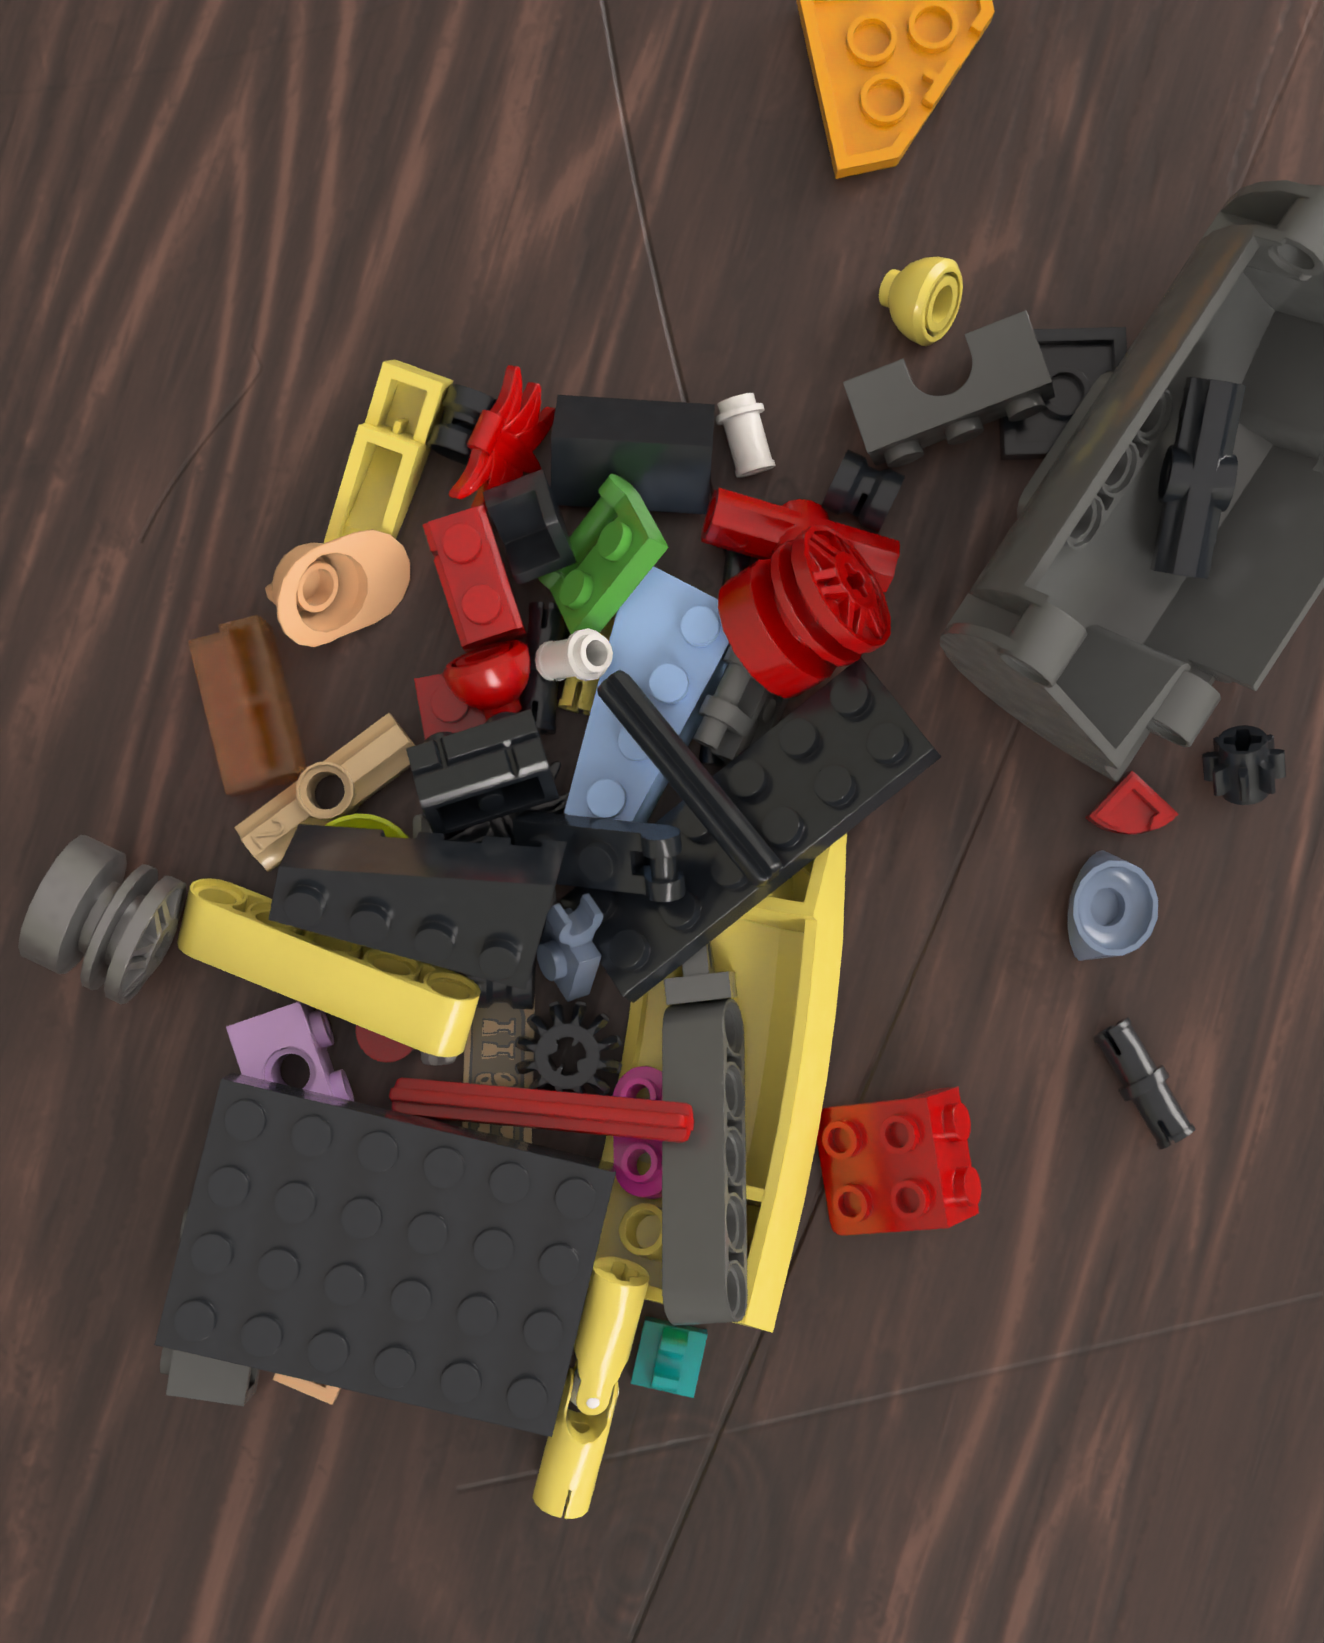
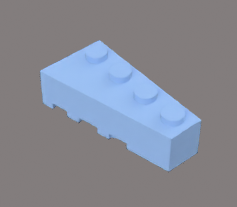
(674, 652)

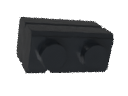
(482, 772)

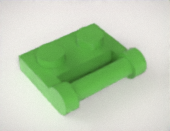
(619, 559)

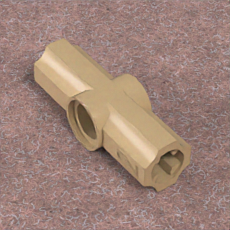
(364, 767)

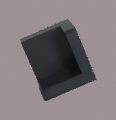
(530, 526)

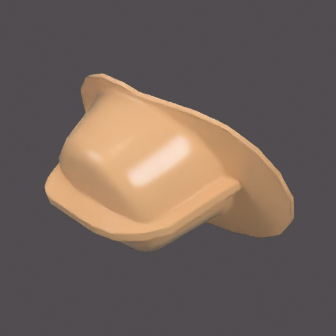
(338, 586)

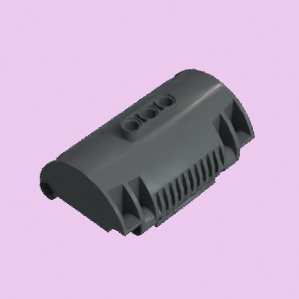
(1067, 611)

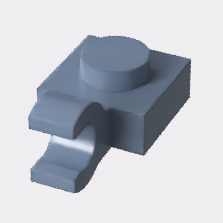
(567, 947)

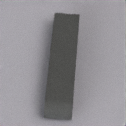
(707, 1174)

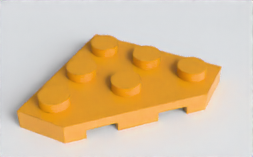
(884, 70)

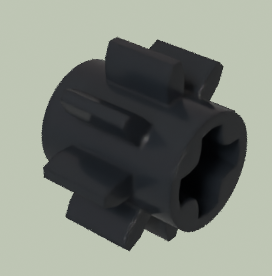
(1244, 765)

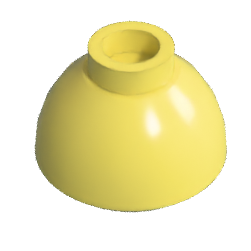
(923, 298)

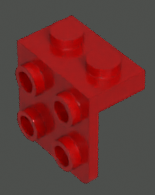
(898, 1164)

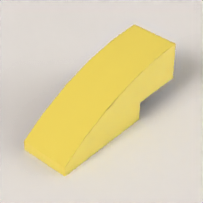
(389, 451)

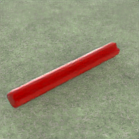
(544, 1109)

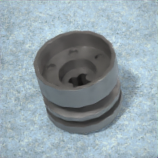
(97, 916)

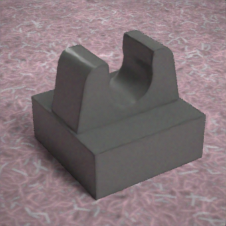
(700, 981)

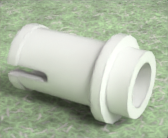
(745, 434)
(581, 656)

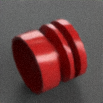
(804, 612)

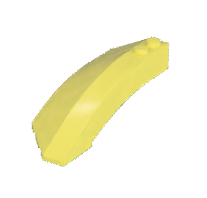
(787, 993)

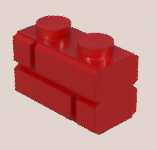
(474, 578)

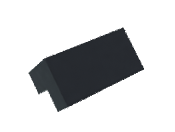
(649, 443)

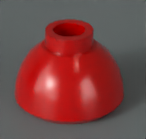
(490, 677)

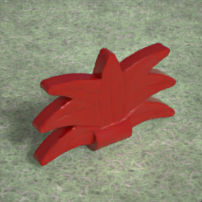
(505, 439)

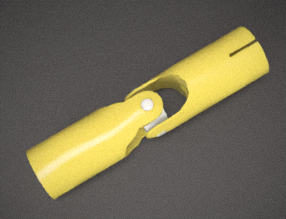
(601, 1353)

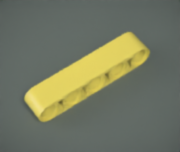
(365, 986)

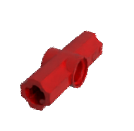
(760, 527)

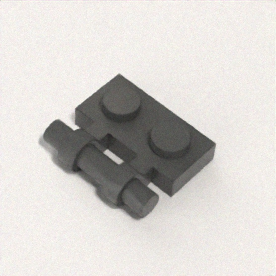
(737, 712)

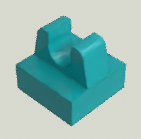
(669, 1357)

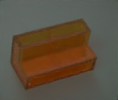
(248, 706)

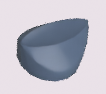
(1110, 908)

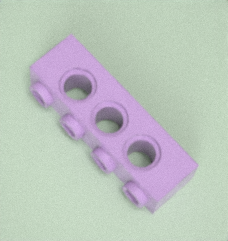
(292, 1029)

